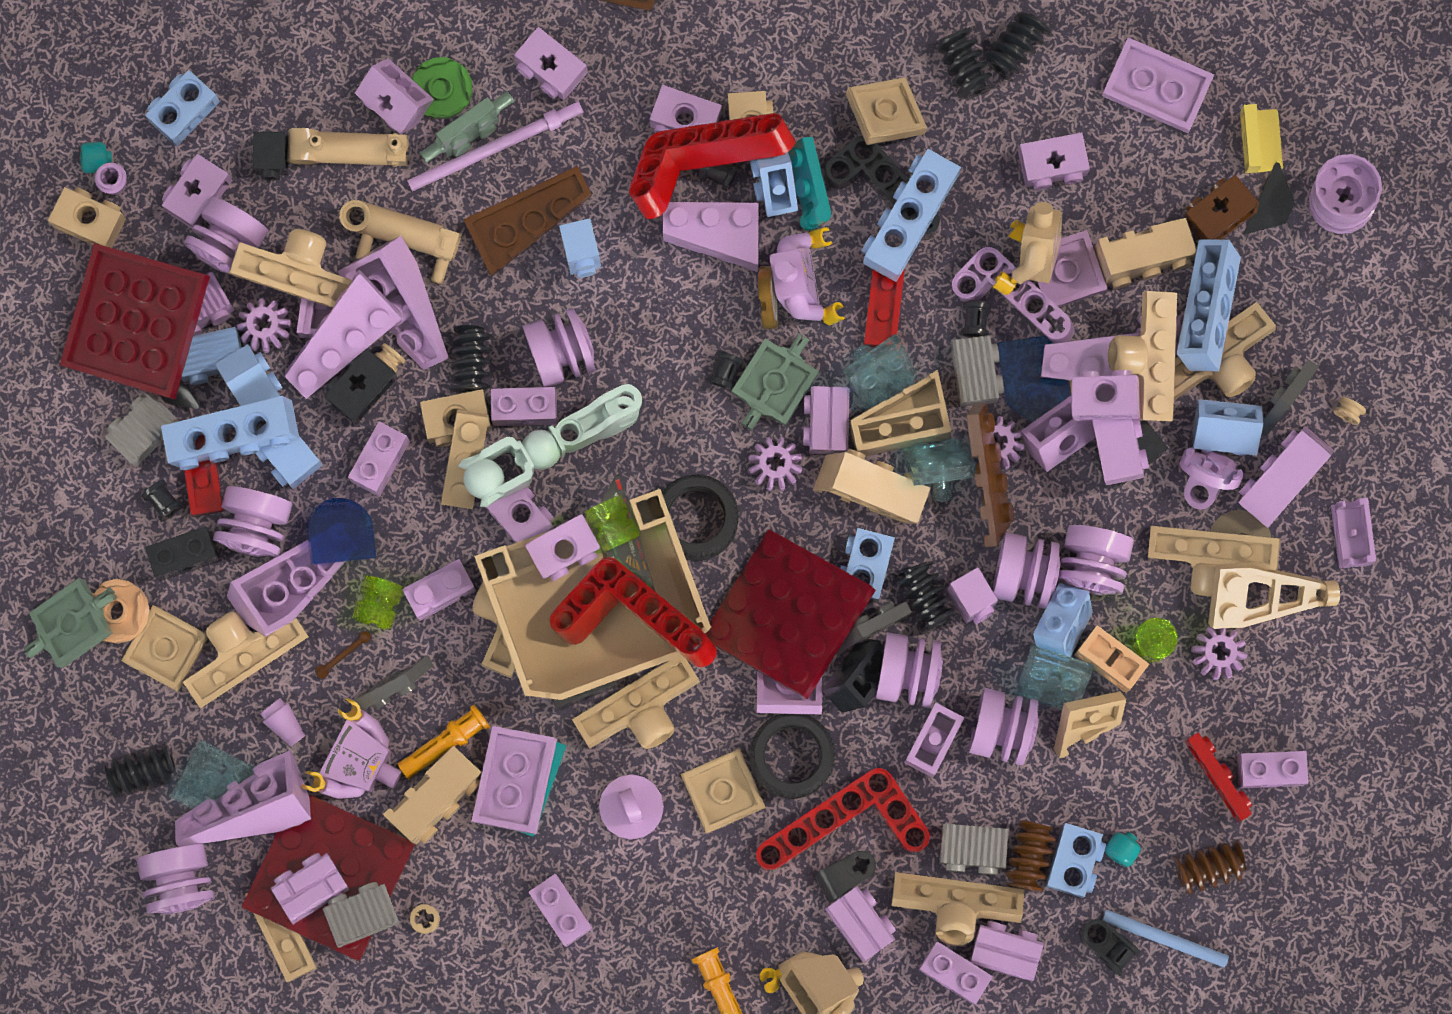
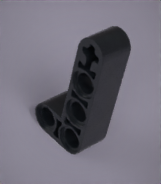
(867, 169)

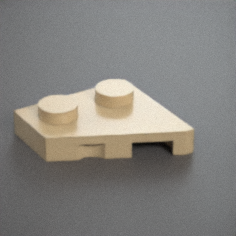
(1088, 719)

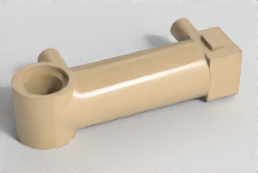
(316, 147)
(416, 232)

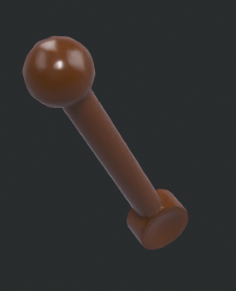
(322, 671)

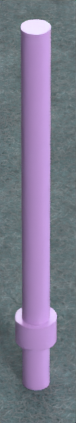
(551, 120)

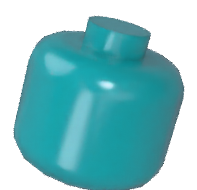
(93, 156)
(1123, 848)

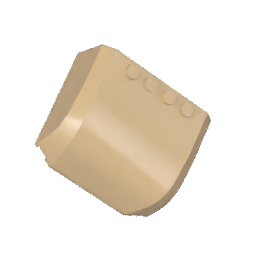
(620, 641)

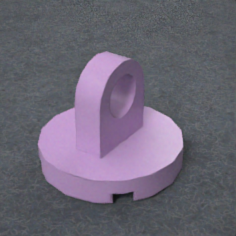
(1211, 471)
(631, 807)

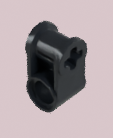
(841, 878)
(1109, 946)

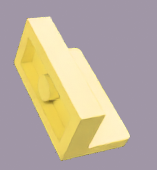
(1260, 139)

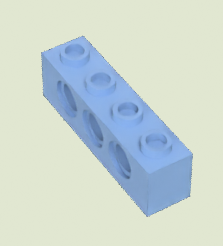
(892, 260)
(1208, 305)
(181, 435)

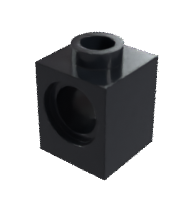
(270, 155)

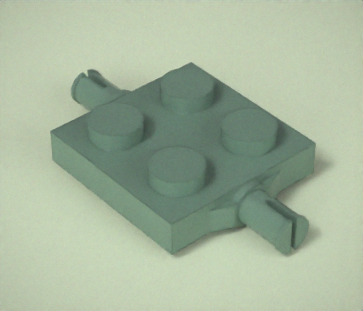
(469, 126)
(775, 382)
(70, 623)

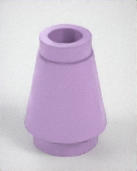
(108, 173)
(283, 722)

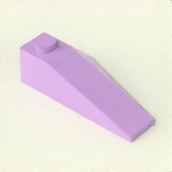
(398, 278)
(279, 589)
(259, 805)

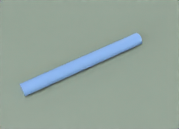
(1165, 938)

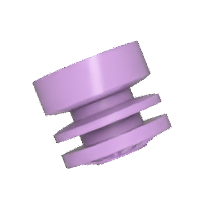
(1346, 176)
(227, 229)
(559, 347)
(252, 521)
(1095, 559)
(1026, 570)
(909, 670)
(1004, 726)
(175, 879)

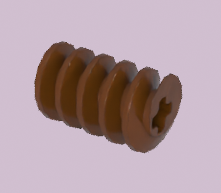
(1030, 856)
(1210, 867)

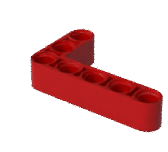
(701, 147)
(609, 592)
(842, 816)

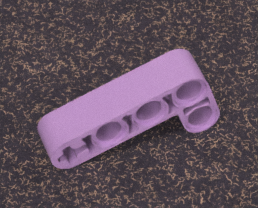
(1019, 299)

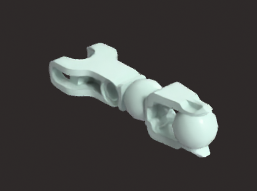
(543, 448)

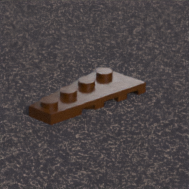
(521, 220)
(988, 474)

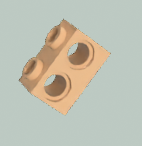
(1112, 659)

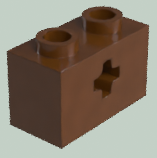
(1232, 195)

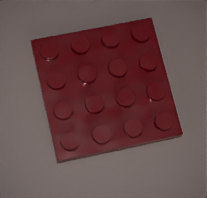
(134, 320)
(788, 613)
(357, 849)

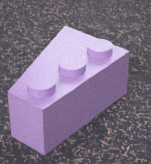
(1284, 475)

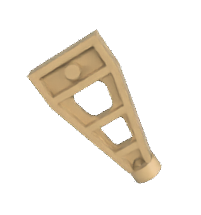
(1231, 589)

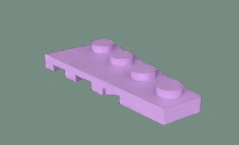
(350, 327)
(1071, 357)

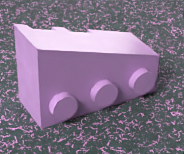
(715, 229)
(1119, 445)

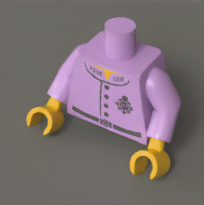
(796, 279)
(356, 758)

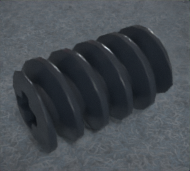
(1015, 43)
(964, 64)
(470, 358)
(926, 597)
(140, 770)

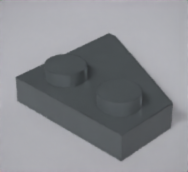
(1285, 397)
(867, 628)
(400, 683)

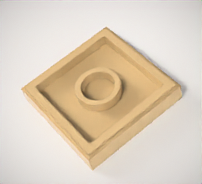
(886, 111)
(165, 648)
(723, 791)

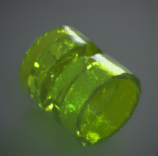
(612, 523)
(369, 611)
(1154, 640)

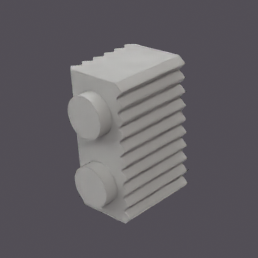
(976, 370)
(141, 429)
(974, 848)
(360, 914)

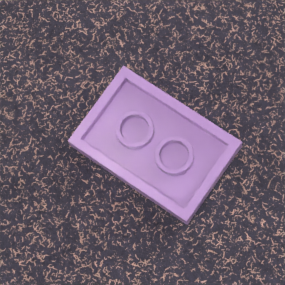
(1158, 85)
(514, 780)

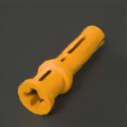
(456, 734)
(717, 981)

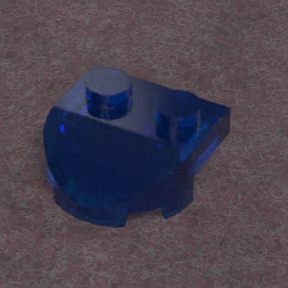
(340, 532)

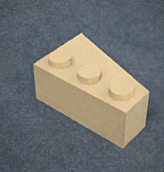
(1145, 253)
(906, 419)
(872, 486)
(435, 796)

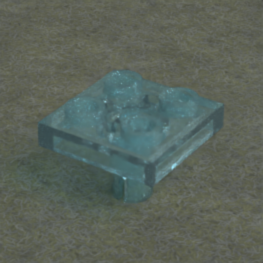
(880, 372)
(939, 465)
(1053, 677)
(208, 761)

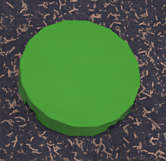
(451, 93)

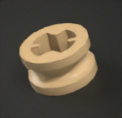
(390, 357)
(1349, 410)
(429, 910)

